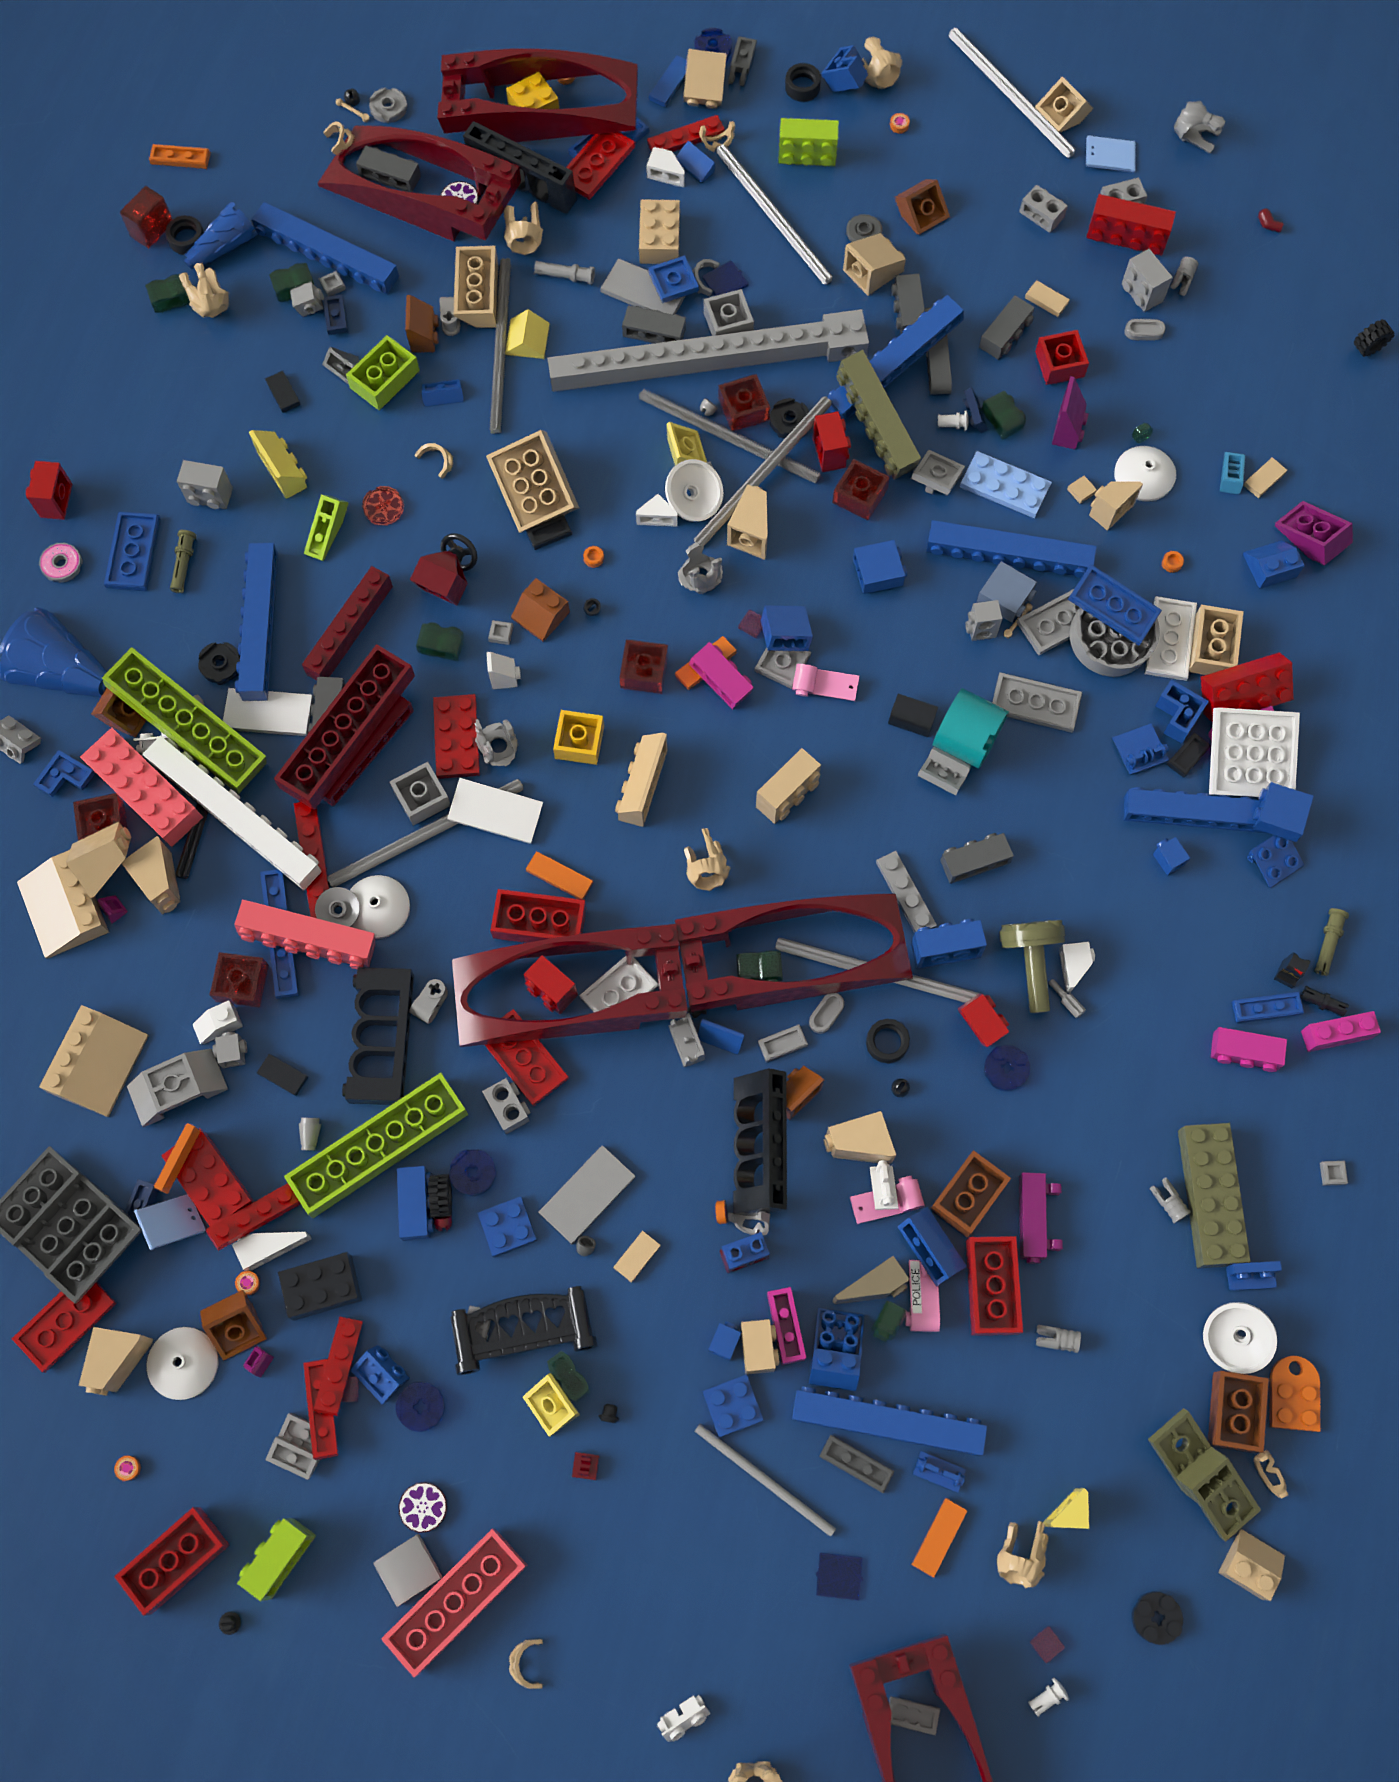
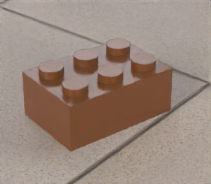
(970, 1193)
(1238, 1412)

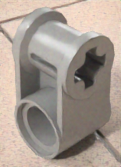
(450, 324)
(427, 1003)

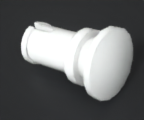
(954, 420)
(1049, 1697)

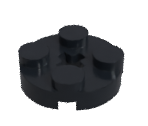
(781, 410)
(220, 651)
(1165, 1605)

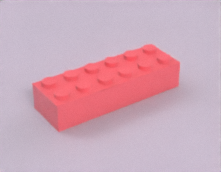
(141, 787)
(305, 934)
(454, 1602)

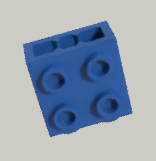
(879, 566)
(786, 628)
(1282, 811)

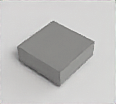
(332, 283)
(500, 632)
(1333, 1173)

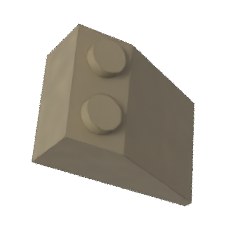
(877, 1284)

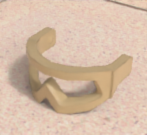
(729, 132)
(341, 145)
(448, 459)
(1278, 1490)
(514, 1663)

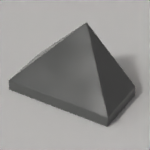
(339, 362)

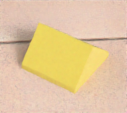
(527, 335)
(684, 443)
(550, 1404)
(1071, 1512)

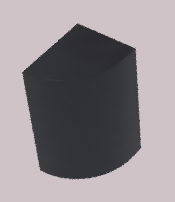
(912, 715)

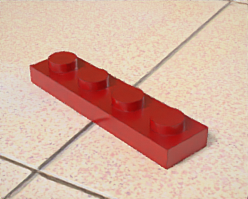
(676, 138)
(252, 1216)
(338, 1366)
(321, 1424)

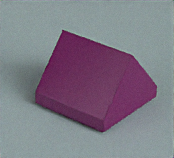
(112, 908)
(258, 1362)

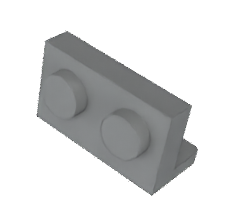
(16, 739)
(944, 770)

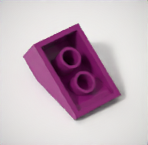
(1071, 417)
(1316, 532)

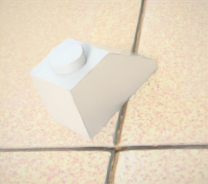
(665, 167)
(502, 671)
(1075, 962)
(217, 1021)

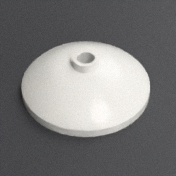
(1156, 480)
(704, 486)
(390, 911)
(1235, 1352)
(197, 1367)

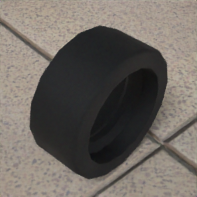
(802, 70)
(181, 223)
(891, 1024)

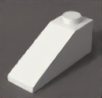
(263, 1247)

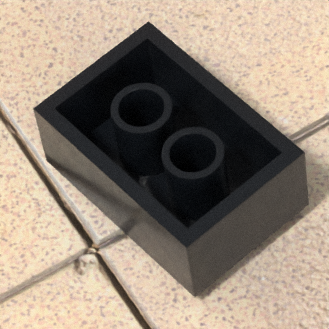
(319, 1286)

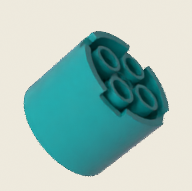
(970, 728)

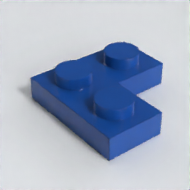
(63, 769)

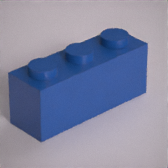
(414, 1203)
(932, 1246)

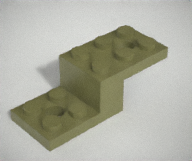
(1204, 1474)

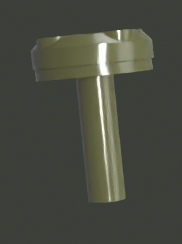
(1033, 938)

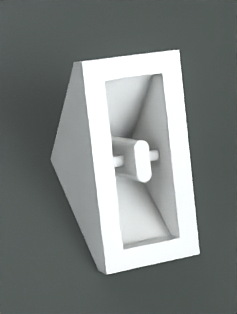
(656, 513)

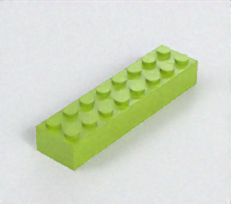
(184, 720)
(376, 1145)

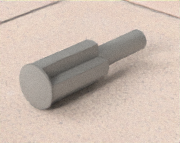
(1068, 1000)

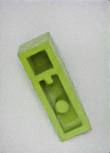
(325, 526)

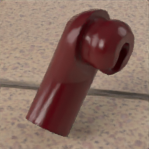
(1267, 221)

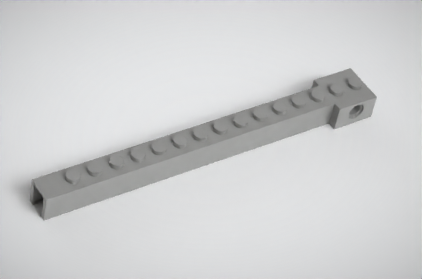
(834, 337)

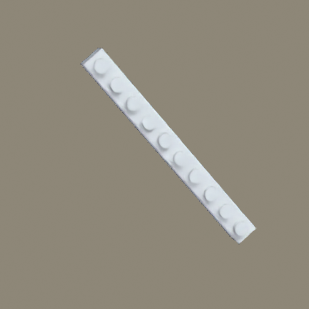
(233, 813)

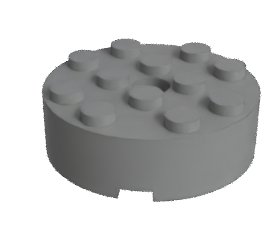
(1106, 651)

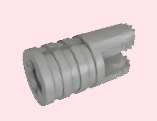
(1185, 274)
(1173, 1205)
(1063, 1338)

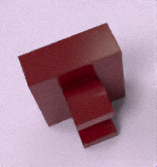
(585, 1466)

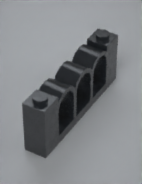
(539, 175)
(371, 983)
(749, 1090)

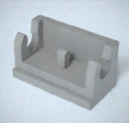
(686, 1041)

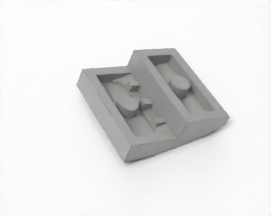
(293, 1447)
(407, 1570)

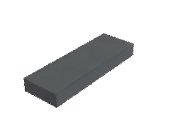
(856, 1464)

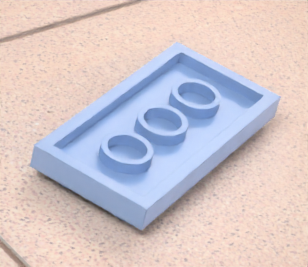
(1005, 484)

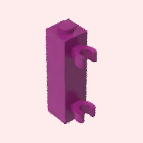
(1033, 1217)

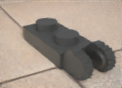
(742, 59)

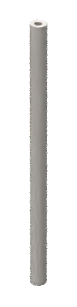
(765, 1480)

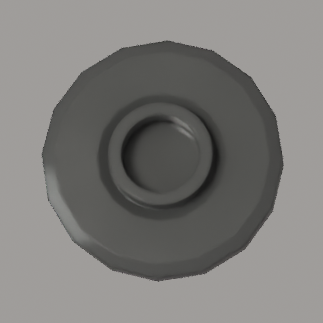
(863, 227)

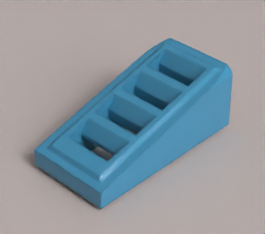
(1233, 483)

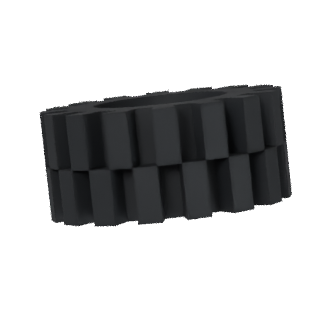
(1374, 338)
(440, 1195)

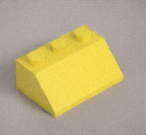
(279, 462)

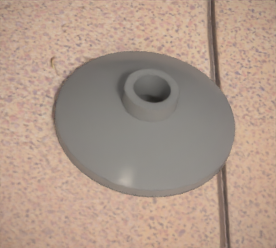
(334, 898)

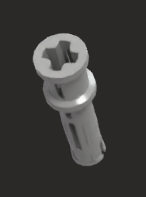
(572, 272)

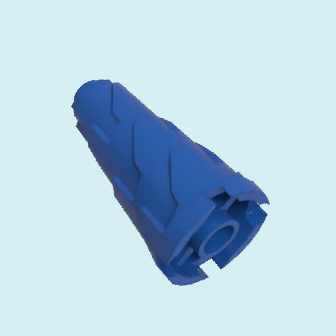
(221, 236)

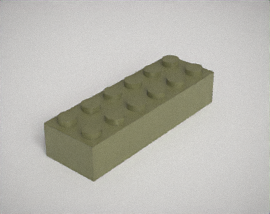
(878, 415)
(1213, 1195)

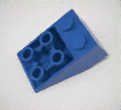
(837, 1349)

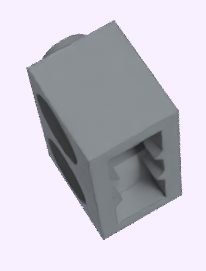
(1128, 190)
(1043, 208)
(984, 620)
(503, 1107)

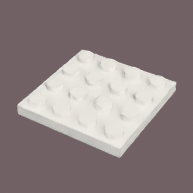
(1252, 751)

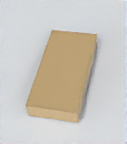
(1047, 298)
(1265, 477)
(637, 1256)

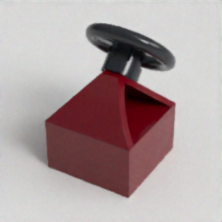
(442, 573)

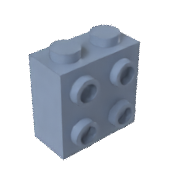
(1010, 589)

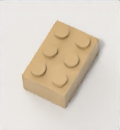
(659, 231)
(1215, 639)
(788, 786)

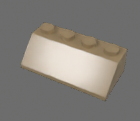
(476, 285)
(643, 779)

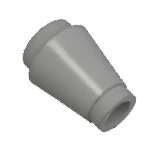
(309, 1132)

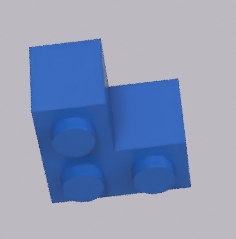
(845, 70)
(1183, 706)

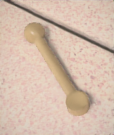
(365, 117)
(1008, 632)

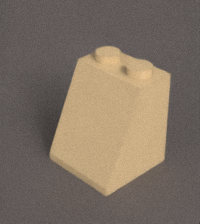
(704, 78)
(872, 262)
(749, 523)
(98, 856)
(155, 874)
(861, 1140)
(111, 1359)

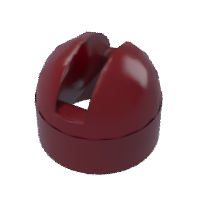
(443, 1222)

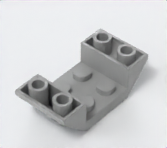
(175, 1084)

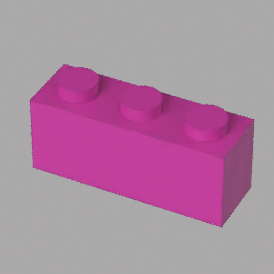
(721, 675)
(1340, 1031)
(1248, 1049)
(786, 1325)

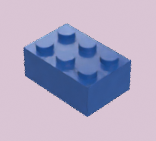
(948, 943)

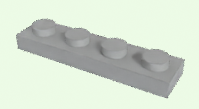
(906, 892)

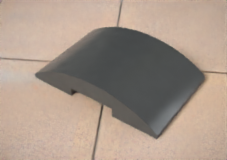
(65, 1224)

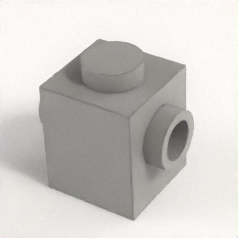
(307, 299)
(230, 1050)

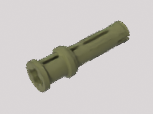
(183, 553)
(1333, 932)

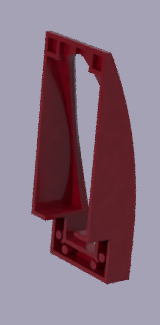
(532, 124)
(433, 213)
(750, 993)
(627, 1015)
(902, 1662)

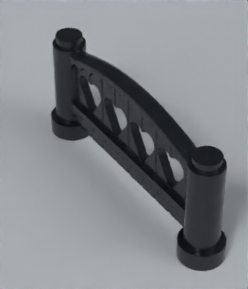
(473, 1347)

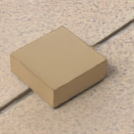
(1082, 489)

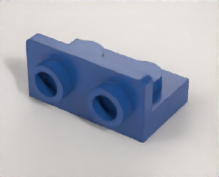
(1253, 1275)
(379, 1373)

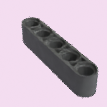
(939, 367)

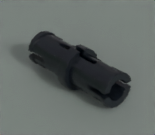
(1324, 1001)

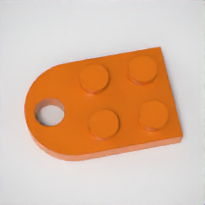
(1294, 1397)

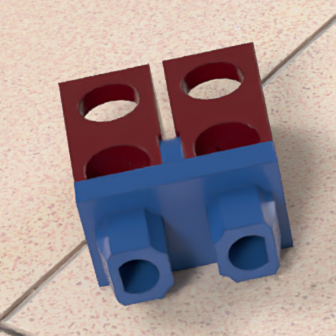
(744, 1251)

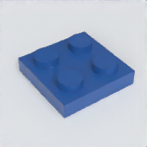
(673, 279)
(507, 1226)
(732, 1406)

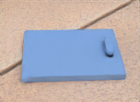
(1110, 153)
(169, 1221)

